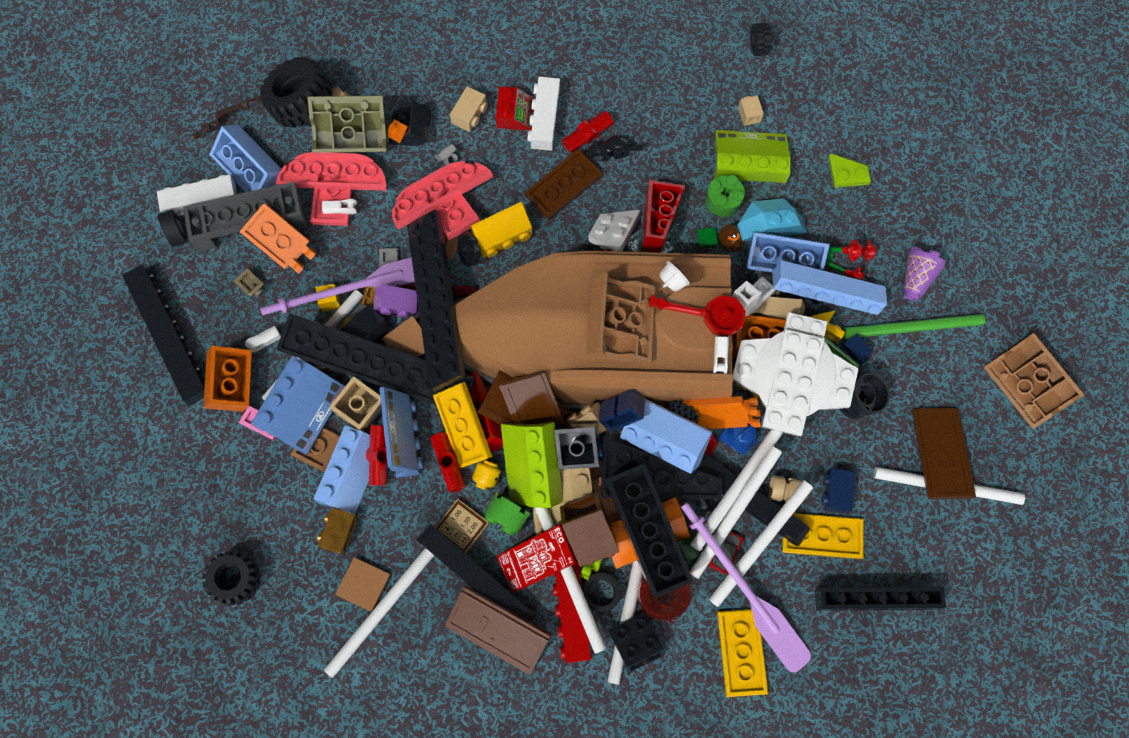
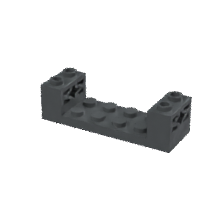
(231, 213)

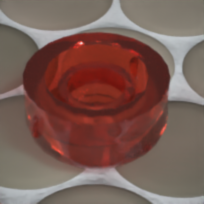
(661, 612)

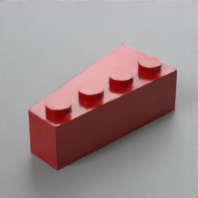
(659, 211)

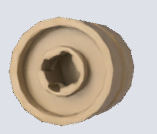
(782, 489)

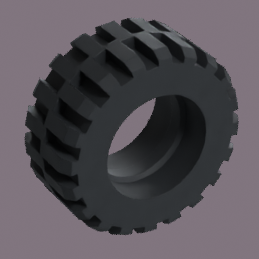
(288, 89)

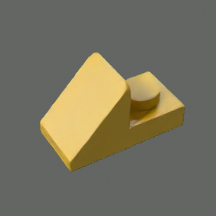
(832, 331)

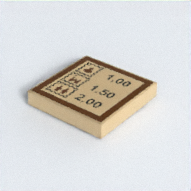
(462, 526)

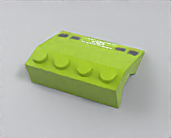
(752, 156)

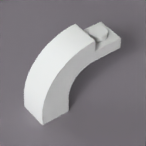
(753, 295)

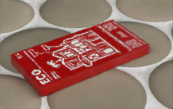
(536, 559)

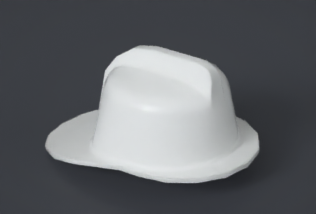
(673, 277)

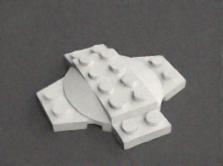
(794, 374)

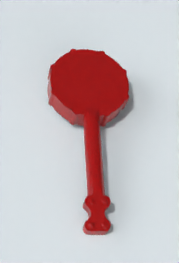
(721, 315)

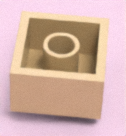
(357, 405)

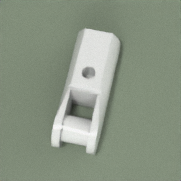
(336, 207)
(263, 339)
(721, 350)

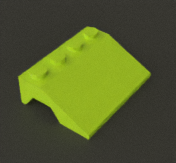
(532, 464)

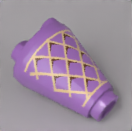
(921, 272)

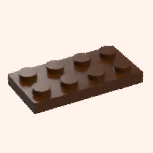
(563, 184)

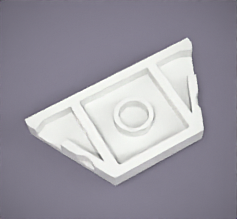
(614, 229)

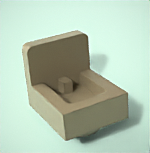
(249, 283)

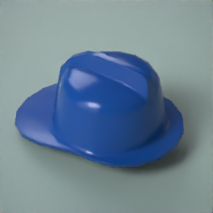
(740, 438)

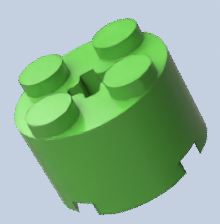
(725, 195)
(506, 513)

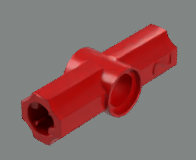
(587, 131)
(377, 465)
(450, 473)

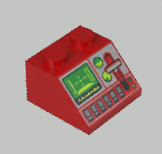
(513, 109)

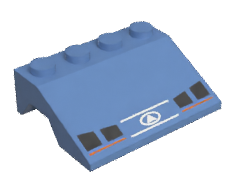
(298, 405)
(400, 433)

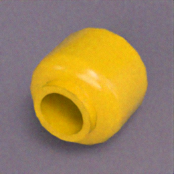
(486, 474)

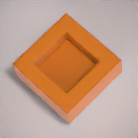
(396, 130)

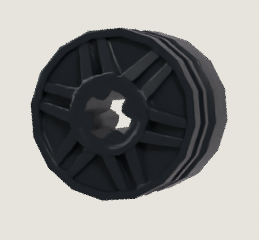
(869, 396)

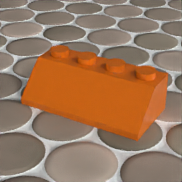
(677, 522)

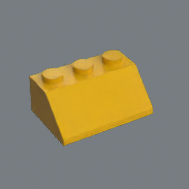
(502, 230)

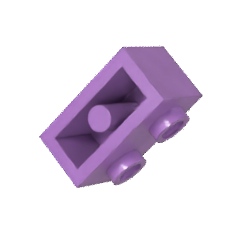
(395, 300)

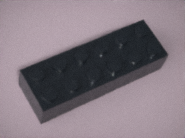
(648, 531)

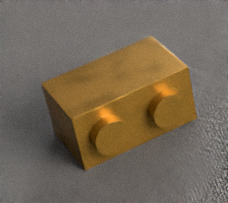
(337, 531)

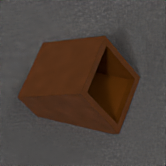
(588, 529)

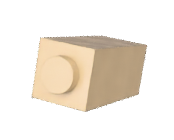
(779, 308)

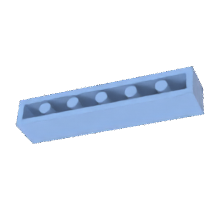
(829, 287)

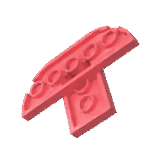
(333, 179)
(442, 192)

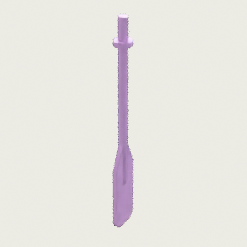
(392, 274)
(766, 617)

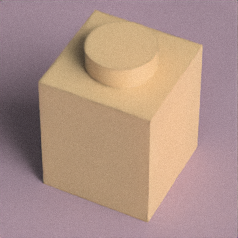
(750, 110)

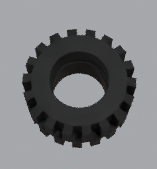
(218, 568)

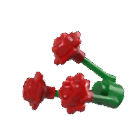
(854, 251)

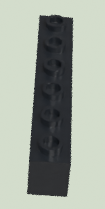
(880, 598)

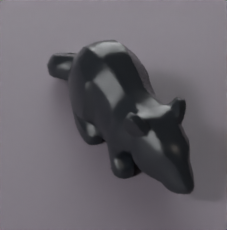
(613, 147)

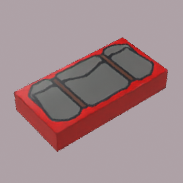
(730, 548)

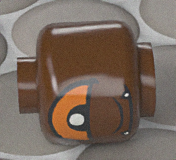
(731, 238)

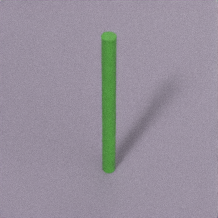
(914, 326)

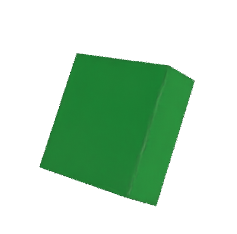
(707, 238)

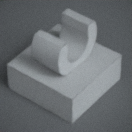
(445, 153)

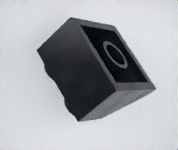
(418, 121)
(578, 445)

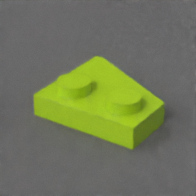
(848, 172)

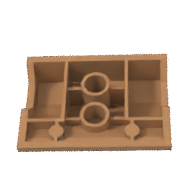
(620, 320)
(1034, 381)

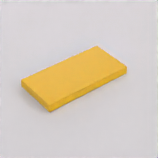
(462, 425)
(829, 537)
(741, 654)

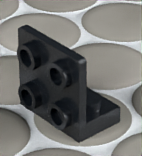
(637, 642)

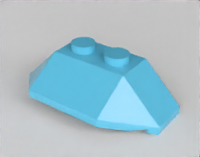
(771, 217)

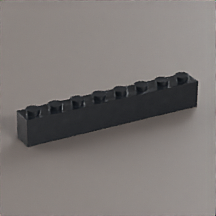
(165, 334)

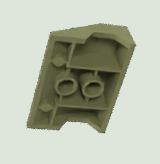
(348, 123)

